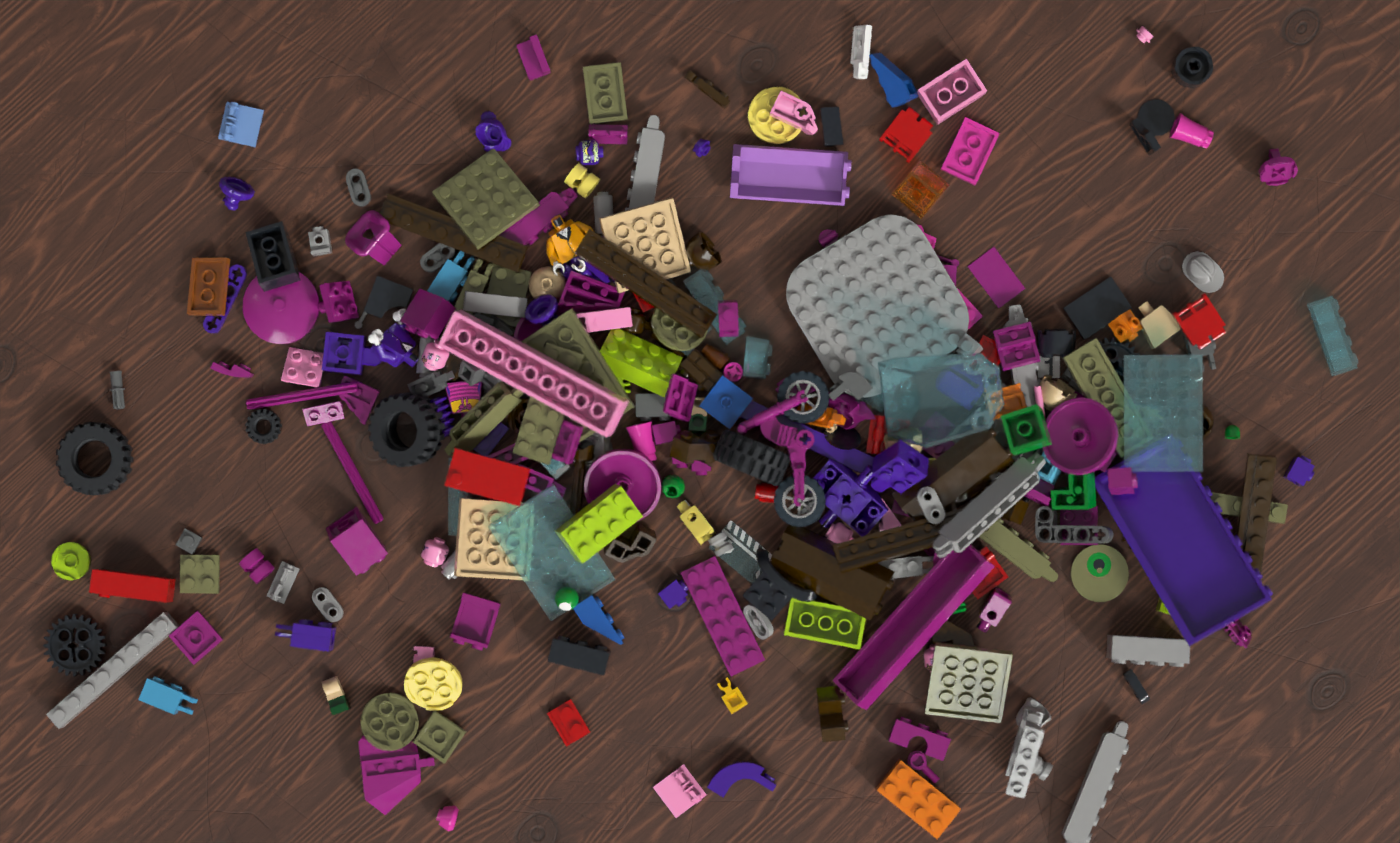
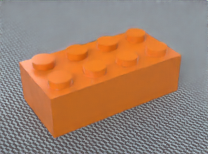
(918, 799)

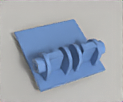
(240, 124)

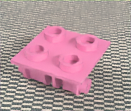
(303, 367)
(679, 791)

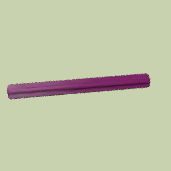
(302, 395)
(352, 472)

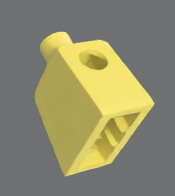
(700, 527)

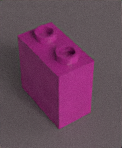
(427, 315)

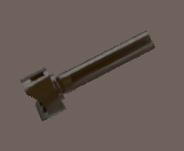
(578, 476)

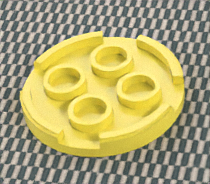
(765, 126)
(433, 684)

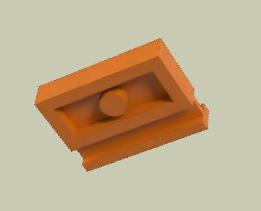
(1013, 400)

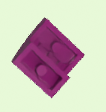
(1016, 346)
(680, 398)

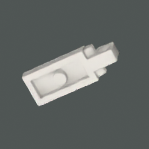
(861, 50)

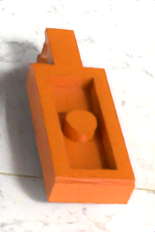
(827, 419)

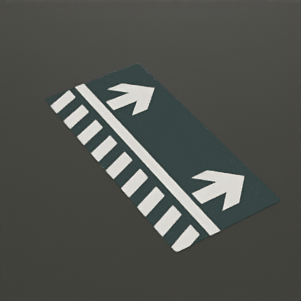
(743, 555)

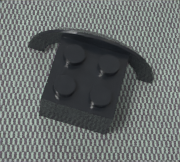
(771, 590)

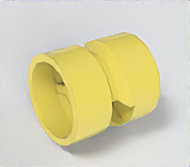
(581, 180)

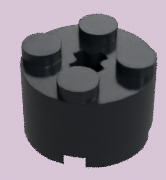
(1202, 70)
(1055, 342)

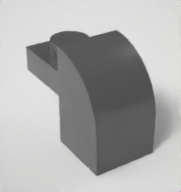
(472, 375)
(854, 382)

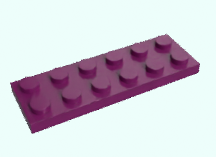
(722, 616)

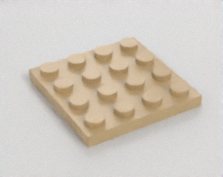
(649, 236)
(476, 546)

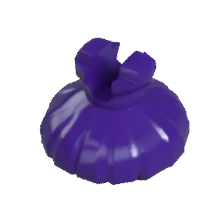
(235, 191)
(542, 310)

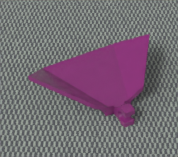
(389, 774)

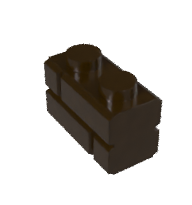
(700, 371)

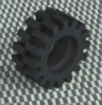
(255, 418)

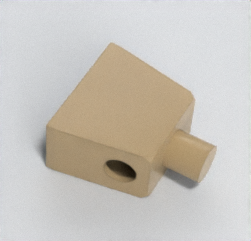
(1157, 324)

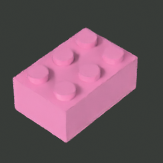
(951, 91)

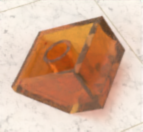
(920, 189)

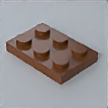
(208, 286)

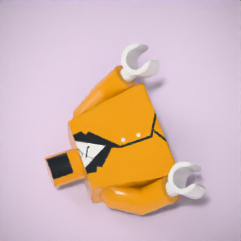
(564, 241)

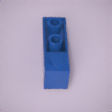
(896, 84)
(593, 616)

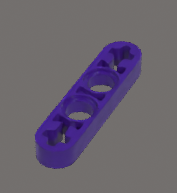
(229, 301)

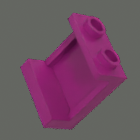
(475, 621)

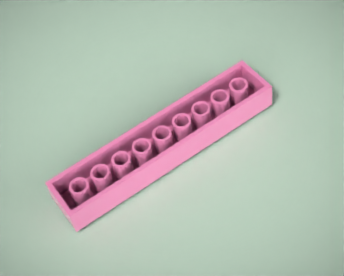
(533, 373)

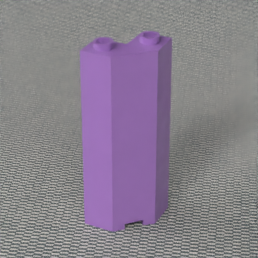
(789, 175)

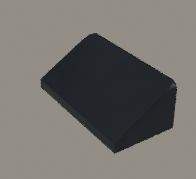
(831, 126)

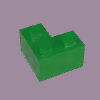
(1078, 495)

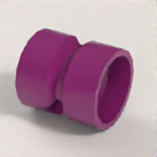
(256, 565)

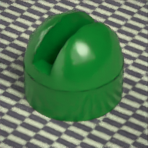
(1232, 432)

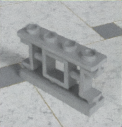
(1024, 751)

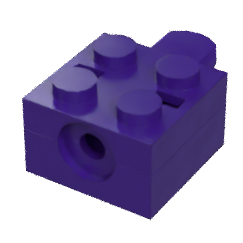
(347, 354)
(898, 468)
(310, 635)

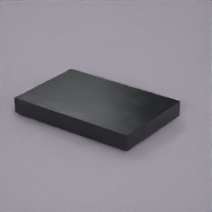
(1097, 308)

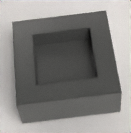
(189, 541)

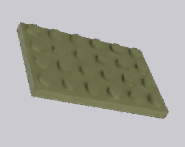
(570, 333)

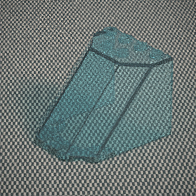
(939, 397)

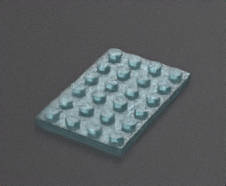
(1163, 413)
(540, 555)

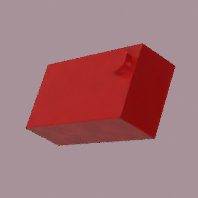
(487, 477)
(132, 585)

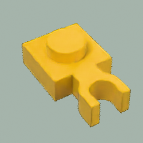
(733, 698)

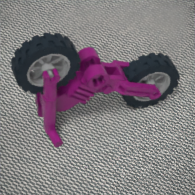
(790, 438)

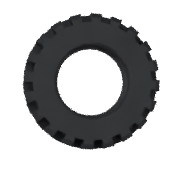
(385, 435)
(70, 449)
(751, 457)

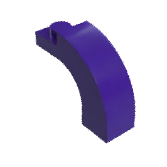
(739, 770)

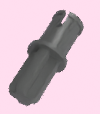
(117, 390)

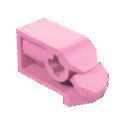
(786, 110)

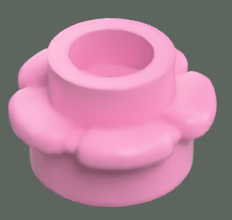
(1144, 35)

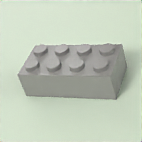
(1150, 649)

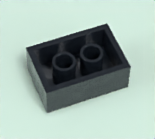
(273, 256)
(579, 655)

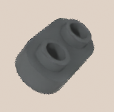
(358, 188)
(437, 256)

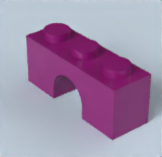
(936, 743)

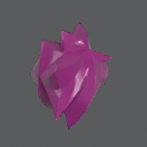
(851, 409)

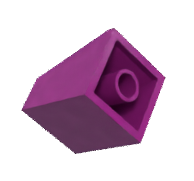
(356, 541)

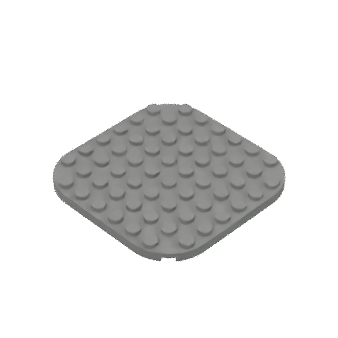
(876, 300)

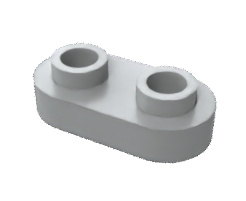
(930, 505)
(327, 604)
(758, 621)

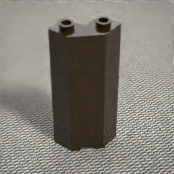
(959, 473)
(811, 563)

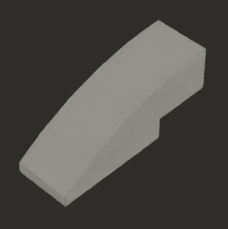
(495, 304)

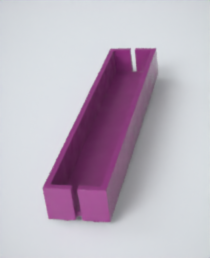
(912, 625)

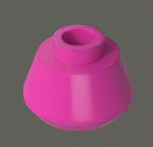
(448, 817)

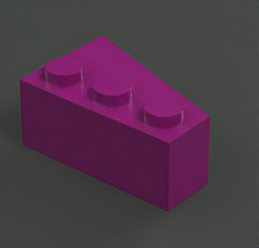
(588, 295)

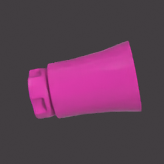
(1191, 132)
(642, 439)

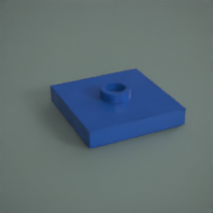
(726, 402)

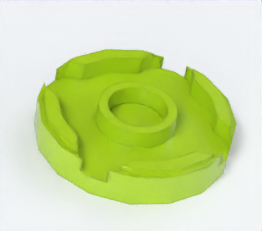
(71, 561)

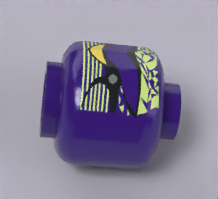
(589, 152)

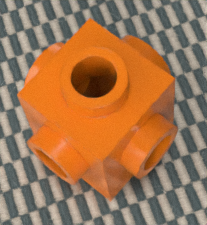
(1125, 326)

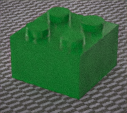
(1026, 430)

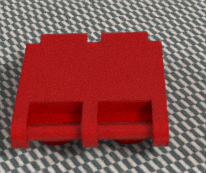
(907, 133)
(1200, 322)

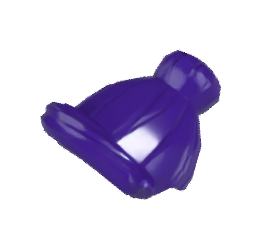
(492, 133)

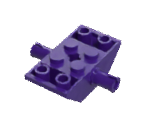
(862, 508)

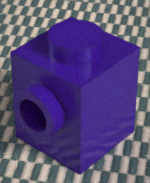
(1299, 471)
(674, 594)

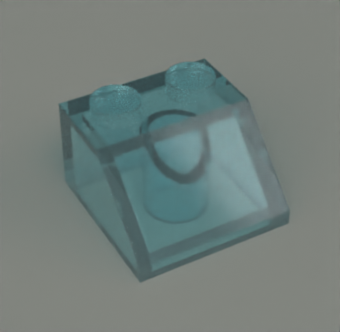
(756, 358)

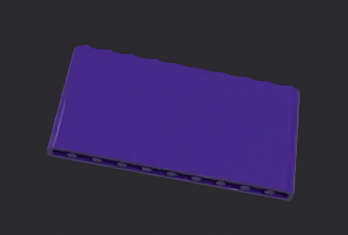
(1186, 550)

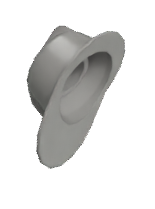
(1203, 272)

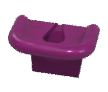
(383, 243)

